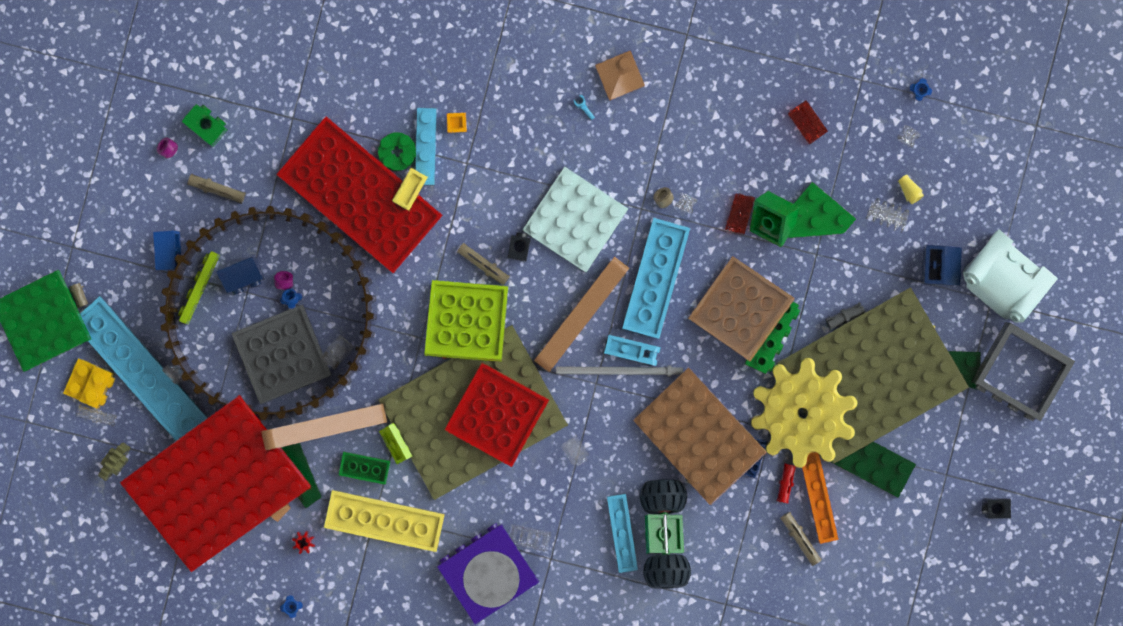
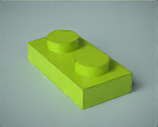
(395, 443)

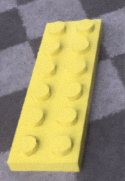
(384, 520)

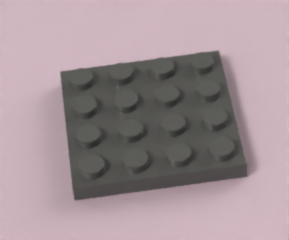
(281, 354)

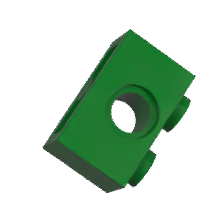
(194, 120)

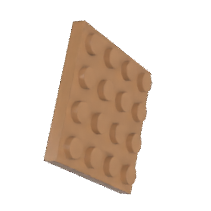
(741, 308)

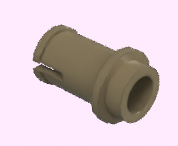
(78, 295)

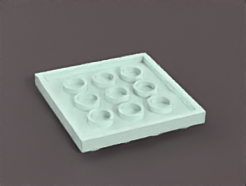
(575, 219)

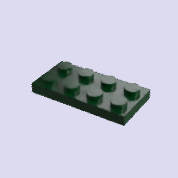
(879, 467)

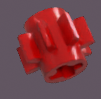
(299, 545)

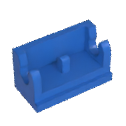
(166, 247)

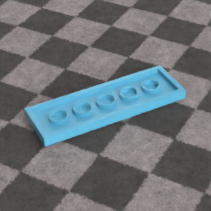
(656, 278)

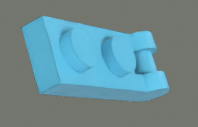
(631, 350)

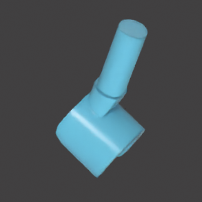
(583, 106)

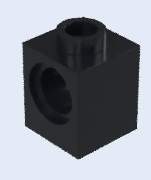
(513, 254)
(1005, 508)

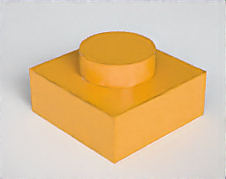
(456, 122)

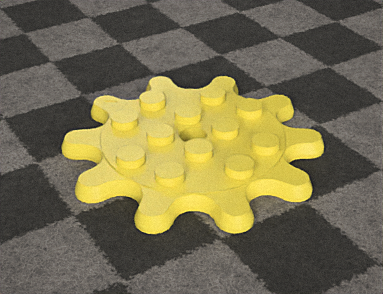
(824, 410)

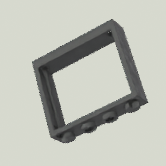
(981, 385)

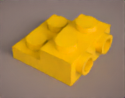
(89, 383)

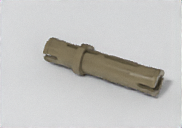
(208, 185)
(502, 277)
(796, 531)

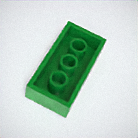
(364, 468)

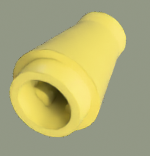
(911, 191)

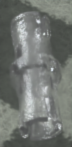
(96, 415)

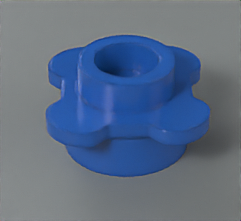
(920, 94)
(287, 295)
(286, 606)

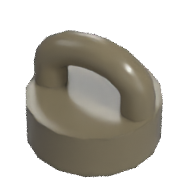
(663, 197)

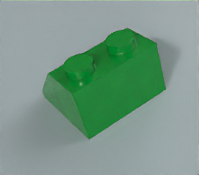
(773, 218)

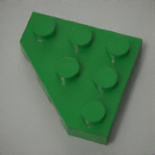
(819, 215)

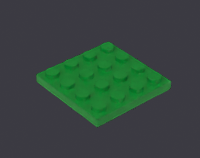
(42, 321)

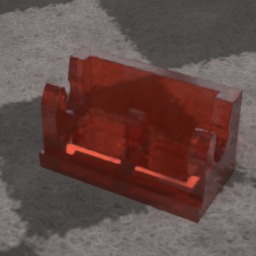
(807, 122)
(739, 213)

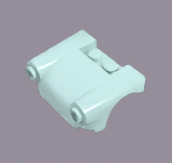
(1007, 279)

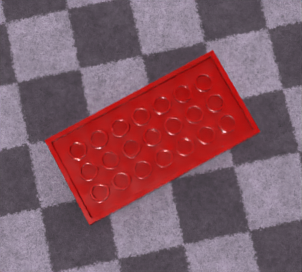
(358, 194)

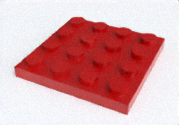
(496, 414)

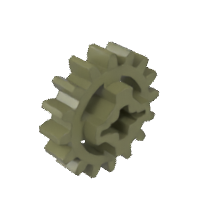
(114, 461)

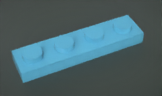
(426, 143)
(622, 533)

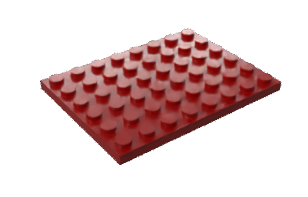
(214, 484)

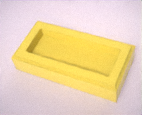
(409, 189)

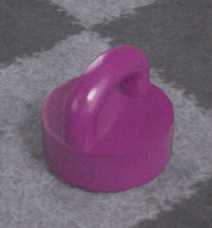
(167, 147)
(283, 280)

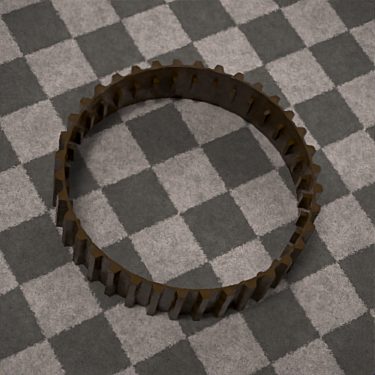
(185, 260)

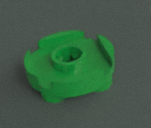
(403, 142)

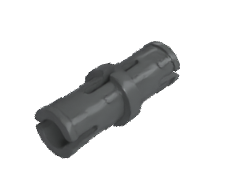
(845, 316)

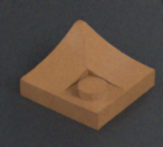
(620, 75)

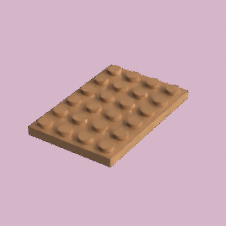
(699, 436)

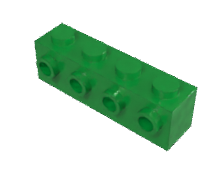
(772, 345)

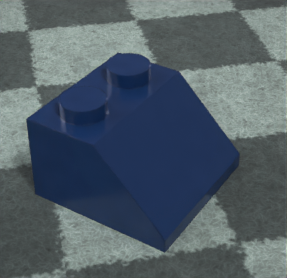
(241, 275)

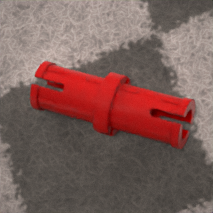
(786, 483)

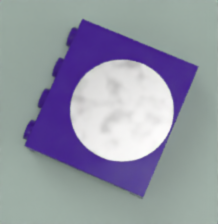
(487, 573)

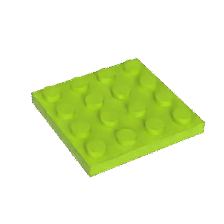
(466, 321)

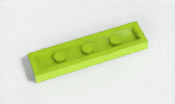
(201, 279)

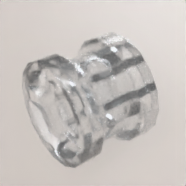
(908, 136)
(686, 203)

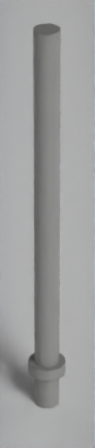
(621, 370)

